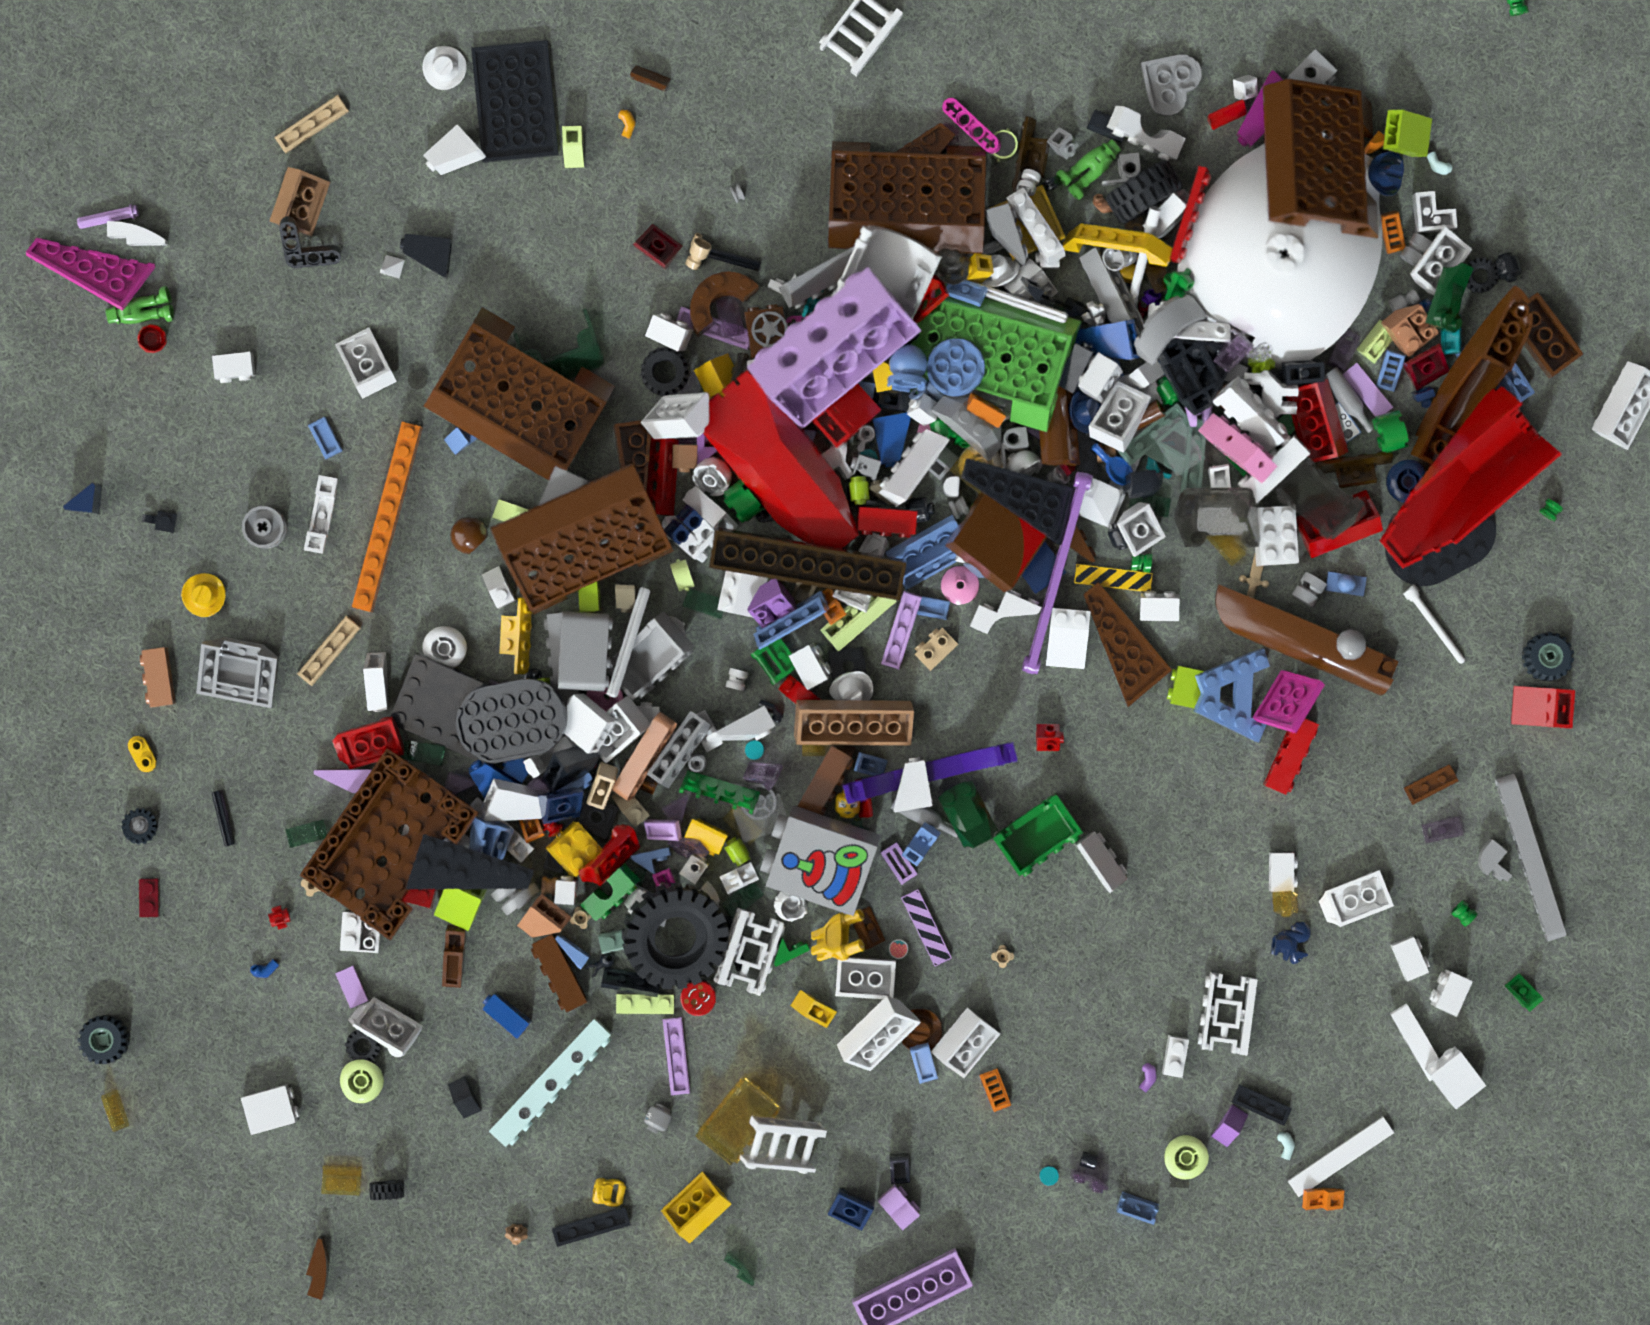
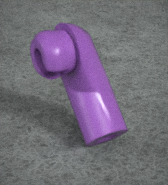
(1150, 1076)

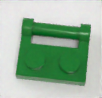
(780, 655)

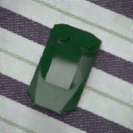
(1448, 298)
(968, 814)

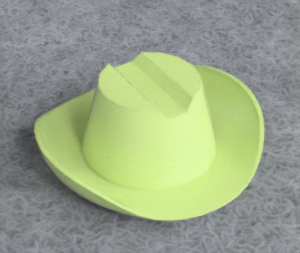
(361, 1081)
(1186, 1157)

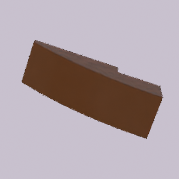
(453, 956)
(319, 1270)

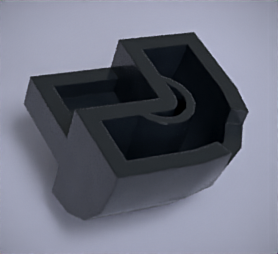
(1143, 483)

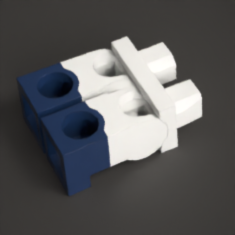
(697, 539)

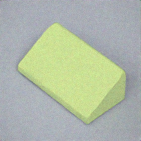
(1375, 343)

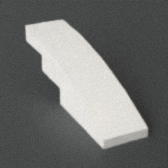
(1414, 1037)

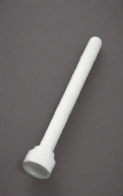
(1413, 595)

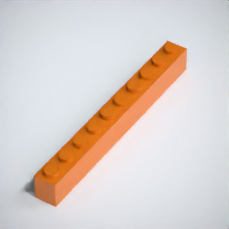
(387, 517)

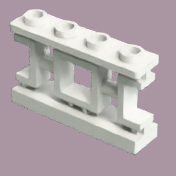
(735, 948)
(1244, 1015)

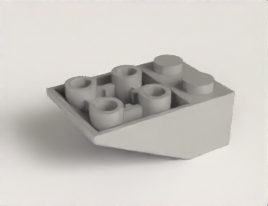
(1003, 229)

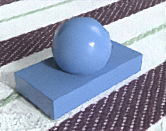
(1345, 583)

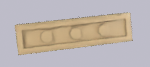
(311, 124)
(329, 650)

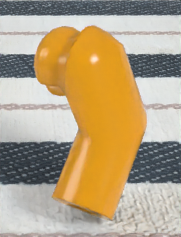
(629, 122)

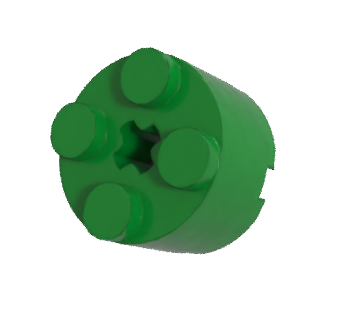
(1391, 431)
(743, 501)

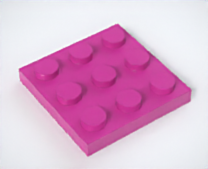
(1288, 701)

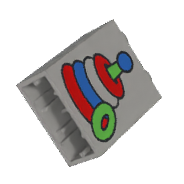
(820, 859)

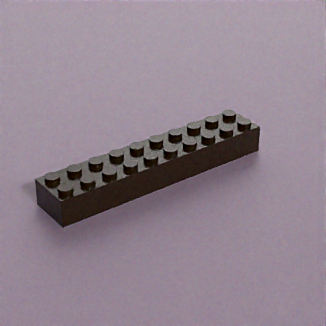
(807, 563)

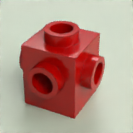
(1048, 737)

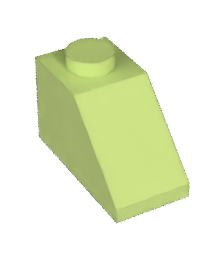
(506, 510)

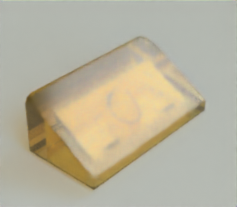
(115, 1110)

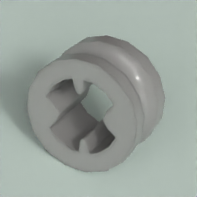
(737, 193)

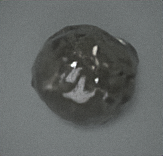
(952, 267)

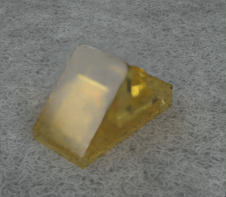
(1227, 548)

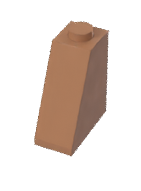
(544, 918)

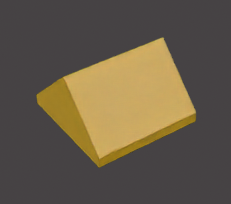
(715, 375)

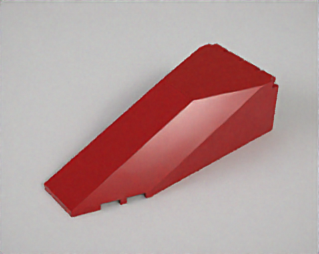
(779, 464)
(1470, 479)

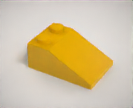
(709, 835)

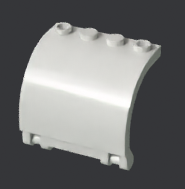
(896, 261)

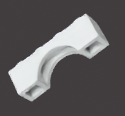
(1127, 123)
(1037, 226)

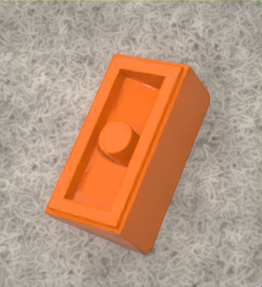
(985, 410)

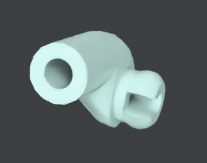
(1438, 166)
(1288, 1144)

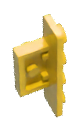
(516, 636)

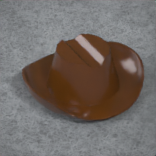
(927, 1031)

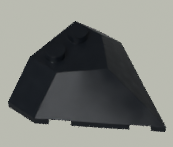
(1193, 372)

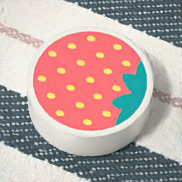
(898, 948)

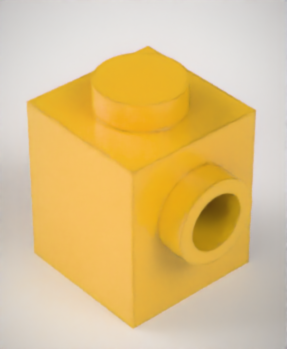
(980, 268)

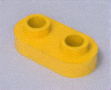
(142, 753)

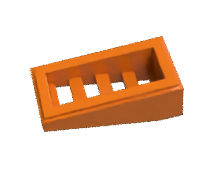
(1390, 249)
(999, 1106)

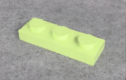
(644, 1004)

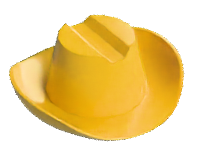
(203, 594)

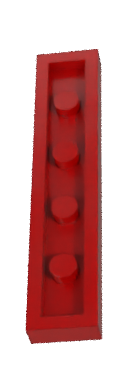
(1190, 215)

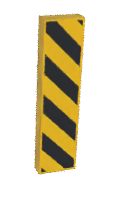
(1113, 578)

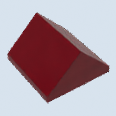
(658, 246)
(1426, 367)

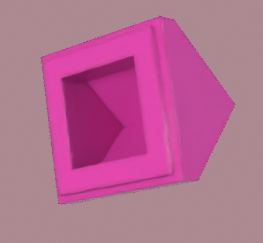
(658, 877)

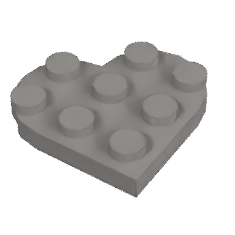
(1169, 81)

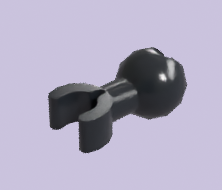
(603, 962)

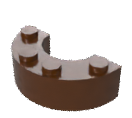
(713, 288)

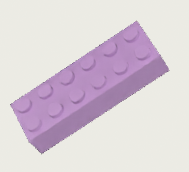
(914, 1291)

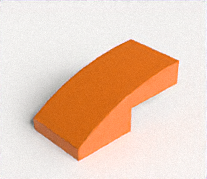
(1375, 143)
(835, 610)
(1323, 1198)

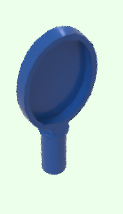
(1115, 466)

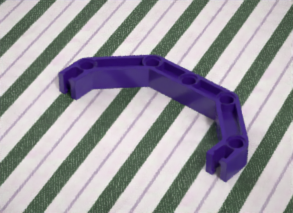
(935, 769)

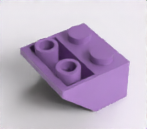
(771, 603)

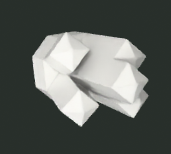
(1096, 316)

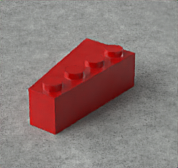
(1289, 757)

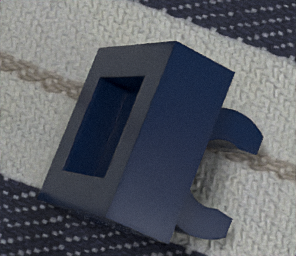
(1423, 395)

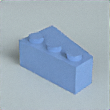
(490, 837)

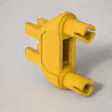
(834, 937)

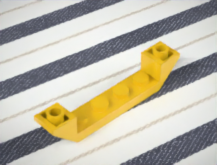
(1154, 248)

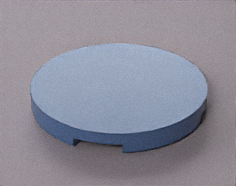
(955, 367)

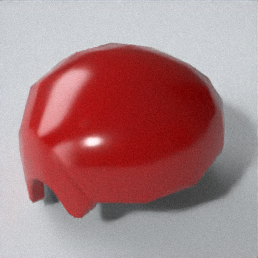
(147, 338)

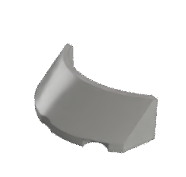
(1165, 324)

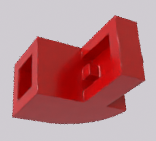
(796, 691)

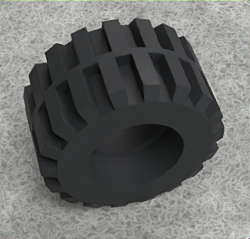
(653, 359)

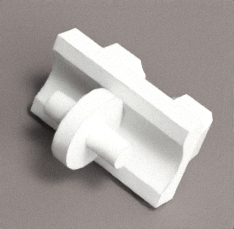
(739, 877)

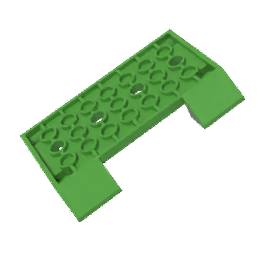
(1002, 330)

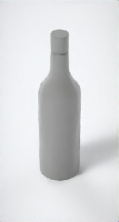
(1347, 397)
(930, 817)

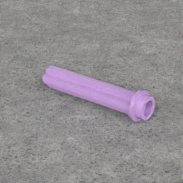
(113, 215)

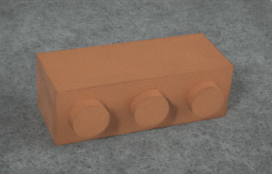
(157, 677)

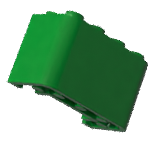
(1037, 835)

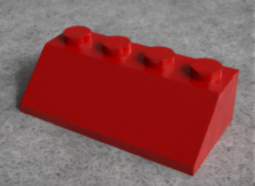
(1318, 421)
(1365, 527)

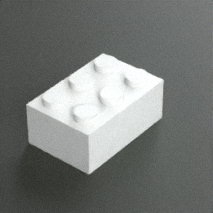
(1278, 536)
(628, 727)
(865, 978)

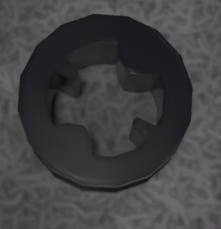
(1051, 184)

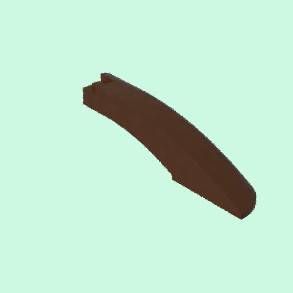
(1475, 373)
(1302, 641)

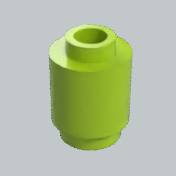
(859, 490)
(737, 851)

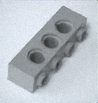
(679, 749)

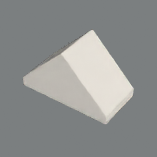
(1144, 376)

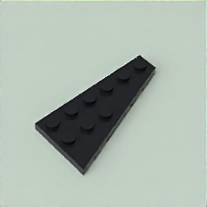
(1030, 498)
(452, 866)

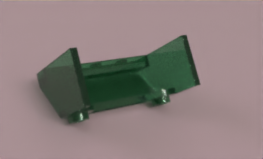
(569, 363)

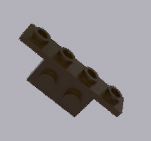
(1032, 152)
(1154, 272)
(1355, 470)

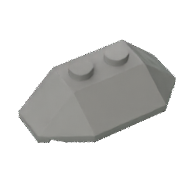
(974, 430)

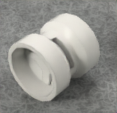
(1029, 181)
(733, 682)

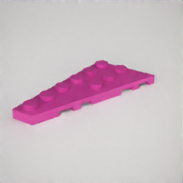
(97, 272)

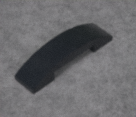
(1071, 306)

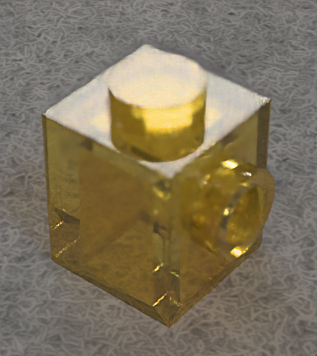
(1285, 903)

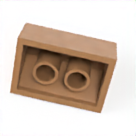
(301, 199)

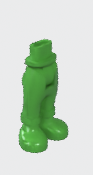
(1097, 160)
(133, 311)

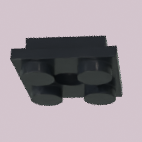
(837, 659)
(598, 828)

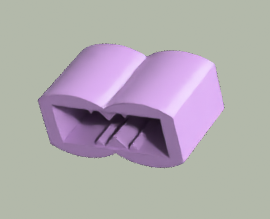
(898, 1206)

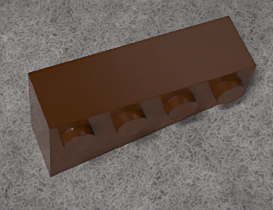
(633, 447)

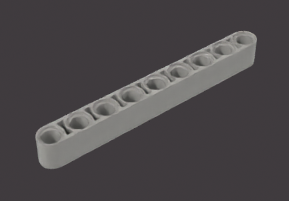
(1531, 857)

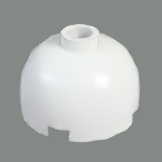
(1024, 462)
(712, 476)

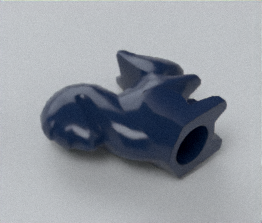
(1287, 942)

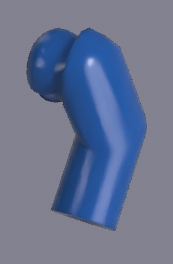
(264, 971)

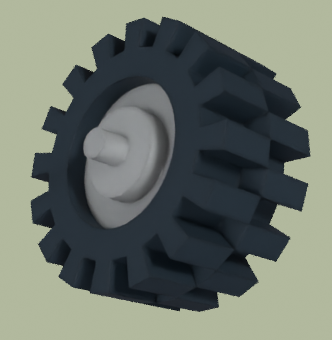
(139, 826)

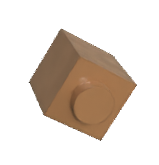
(684, 457)

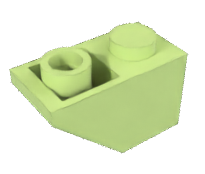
(573, 146)

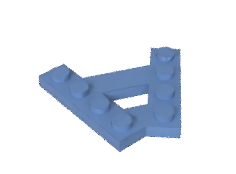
(1239, 672)

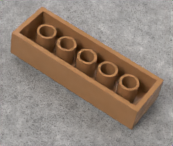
(853, 722)

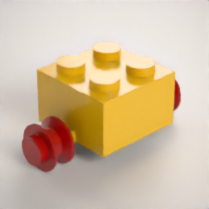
(571, 847)

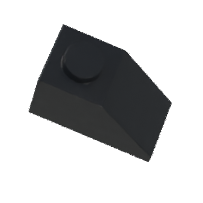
(892, 400)

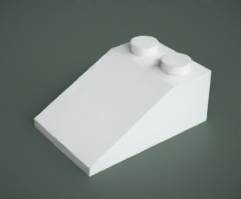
(365, 363)
(1119, 416)
(1068, 638)
(752, 725)

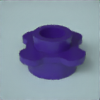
(1151, 297)

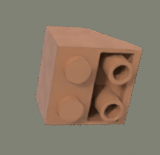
(1409, 329)

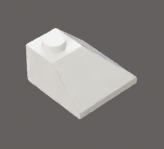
(1100, 502)

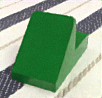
(784, 954)
(1524, 992)

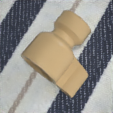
(699, 251)

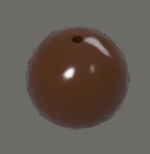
(468, 534)

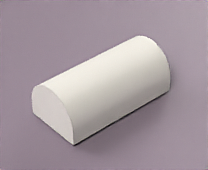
(951, 487)

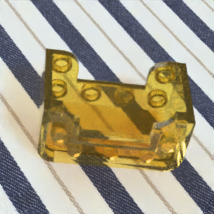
(728, 1126)

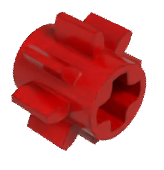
(279, 917)

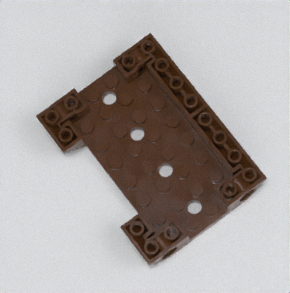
(1299, 153)
(934, 219)
(506, 417)
(575, 527)
(372, 830)

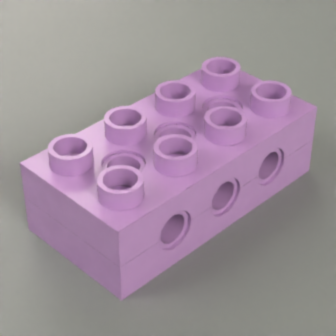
(833, 347)

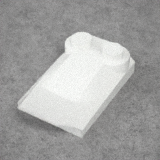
(1356, 899)
(386, 1026)

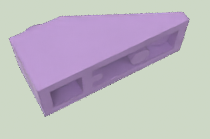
(346, 779)

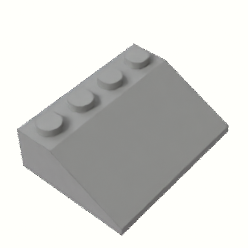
(814, 281)

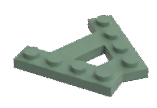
(1145, 445)

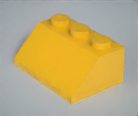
(695, 1207)

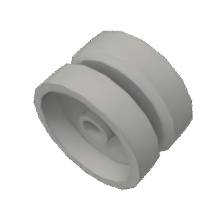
(253, 524)
(516, 897)

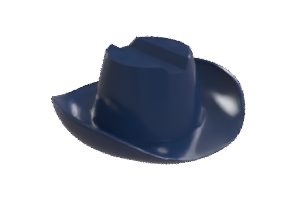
(1386, 173)
(1083, 410)
(1403, 478)

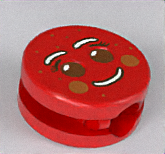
(698, 998)

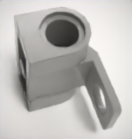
(1125, 160)
(1021, 442)

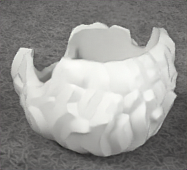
(790, 907)

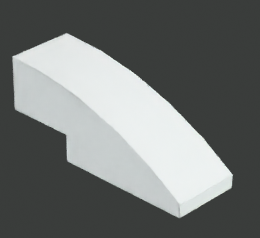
(134, 234)

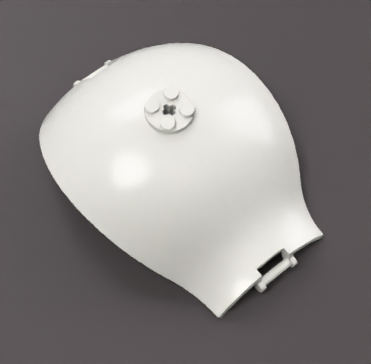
(1288, 302)

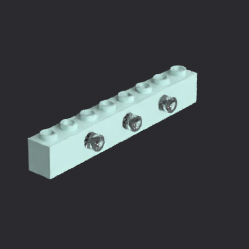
(550, 1082)

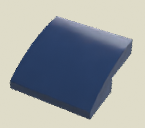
(1040, 569)

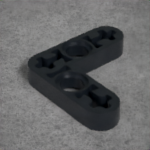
(297, 250)

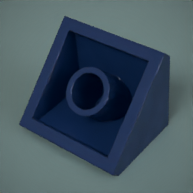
(87, 500)
(560, 804)
(851, 1209)

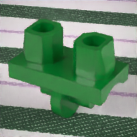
(1177, 283)

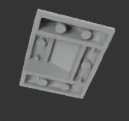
(237, 671)

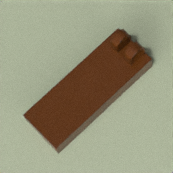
(1431, 784)

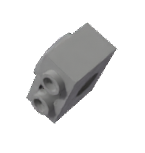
(1323, 69)

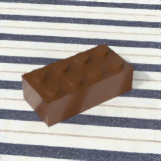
(1549, 340)

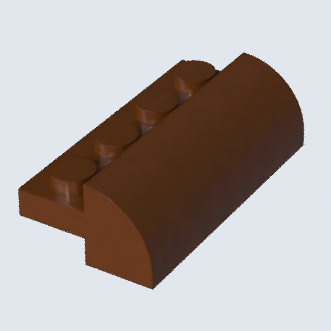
(1060, 442)

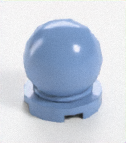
(907, 367)

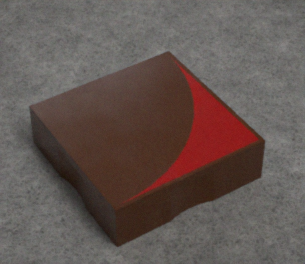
(995, 542)

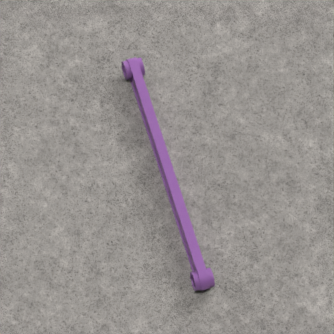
(1032, 663)

